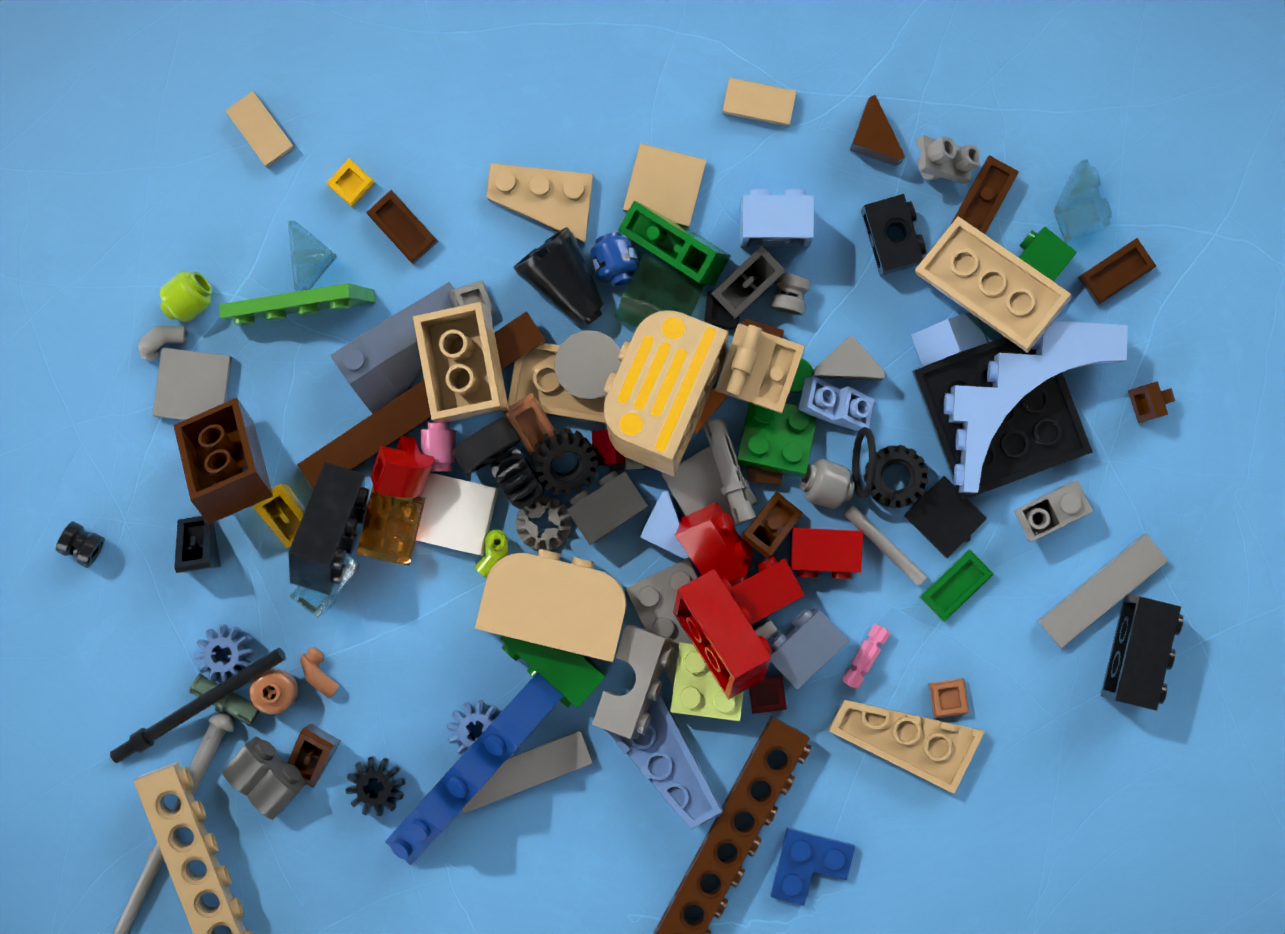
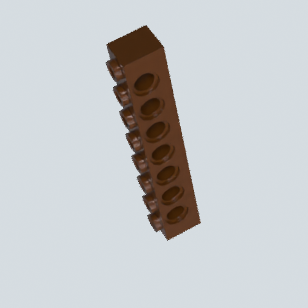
(775, 736)

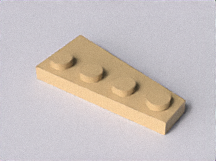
(915, 743)

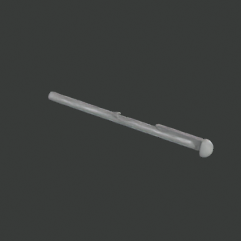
(218, 726)

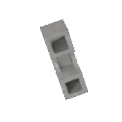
(647, 655)

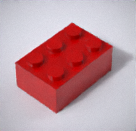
(722, 633)

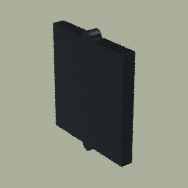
(945, 518)

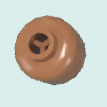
(285, 687)

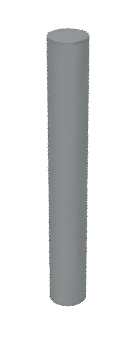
(885, 545)

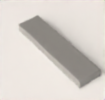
(1102, 590)
(533, 768)

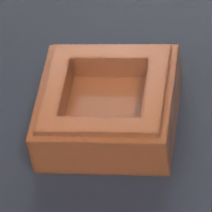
(948, 697)

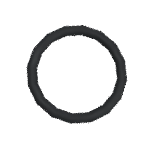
(872, 462)

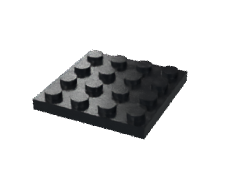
(1033, 436)

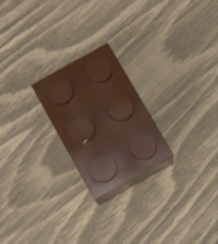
(222, 461)

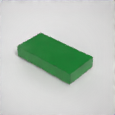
(956, 585)

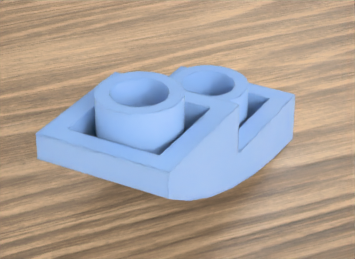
(837, 406)

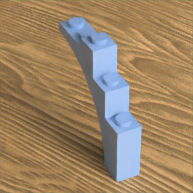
(1013, 376)

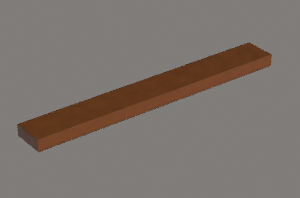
(410, 409)

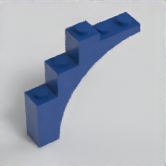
(473, 769)

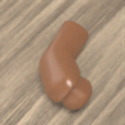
(313, 673)

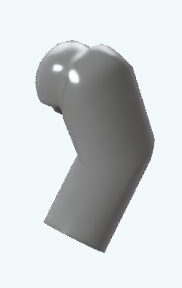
(158, 336)

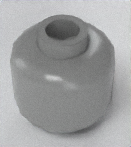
(827, 484)

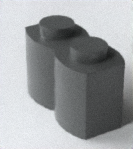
(264, 777)

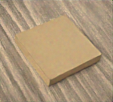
(666, 183)

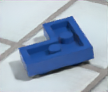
(801, 856)

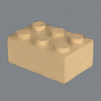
(460, 362)

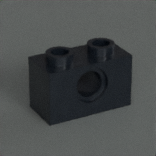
(893, 255)

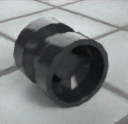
(80, 544)

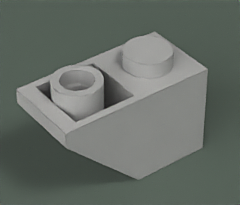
(1053, 510)

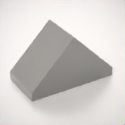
(850, 362)

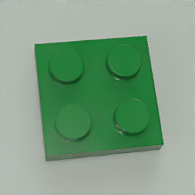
(777, 440)

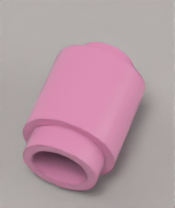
(439, 442)

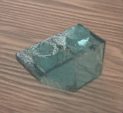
(1080, 206)

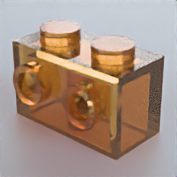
(390, 526)

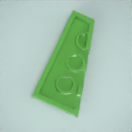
(300, 302)

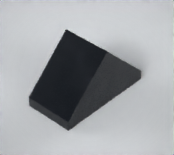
(195, 545)

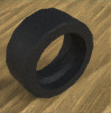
(486, 445)

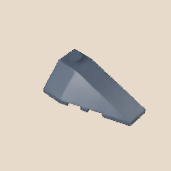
(387, 357)

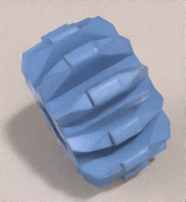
(224, 640)
(464, 729)

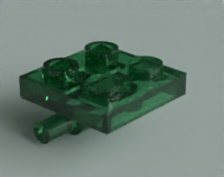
(657, 289)

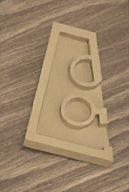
(544, 195)

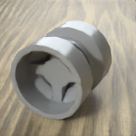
(794, 289)

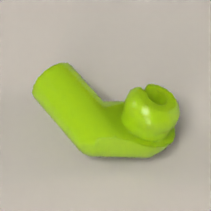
(495, 549)

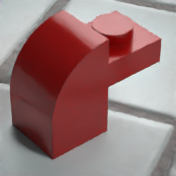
(401, 470)

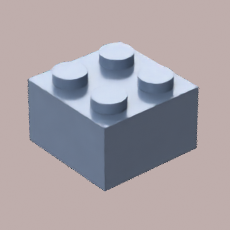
(806, 646)

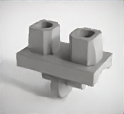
(946, 159)

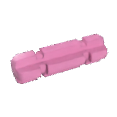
(866, 656)

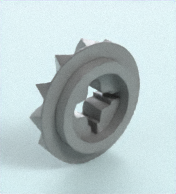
(550, 538)

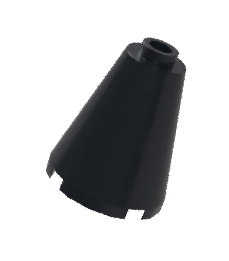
(563, 277)

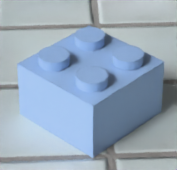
(777, 219)

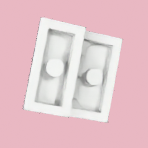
(456, 513)

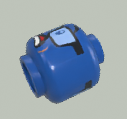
(614, 258)

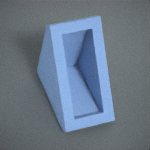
(948, 338)
(663, 525)

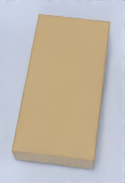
(759, 102)
(259, 129)

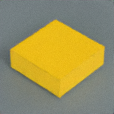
(350, 183)

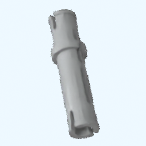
(731, 477)

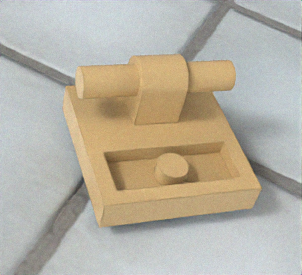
(759, 368)

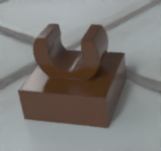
(1150, 401)

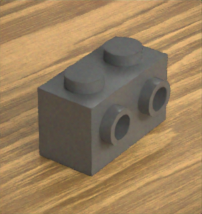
(606, 507)

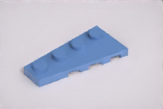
(671, 766)

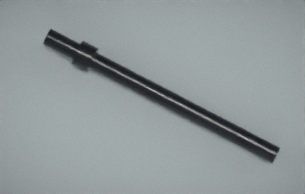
(144, 738)

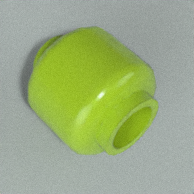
(185, 296)

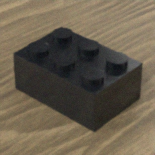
(328, 529)
(1142, 652)

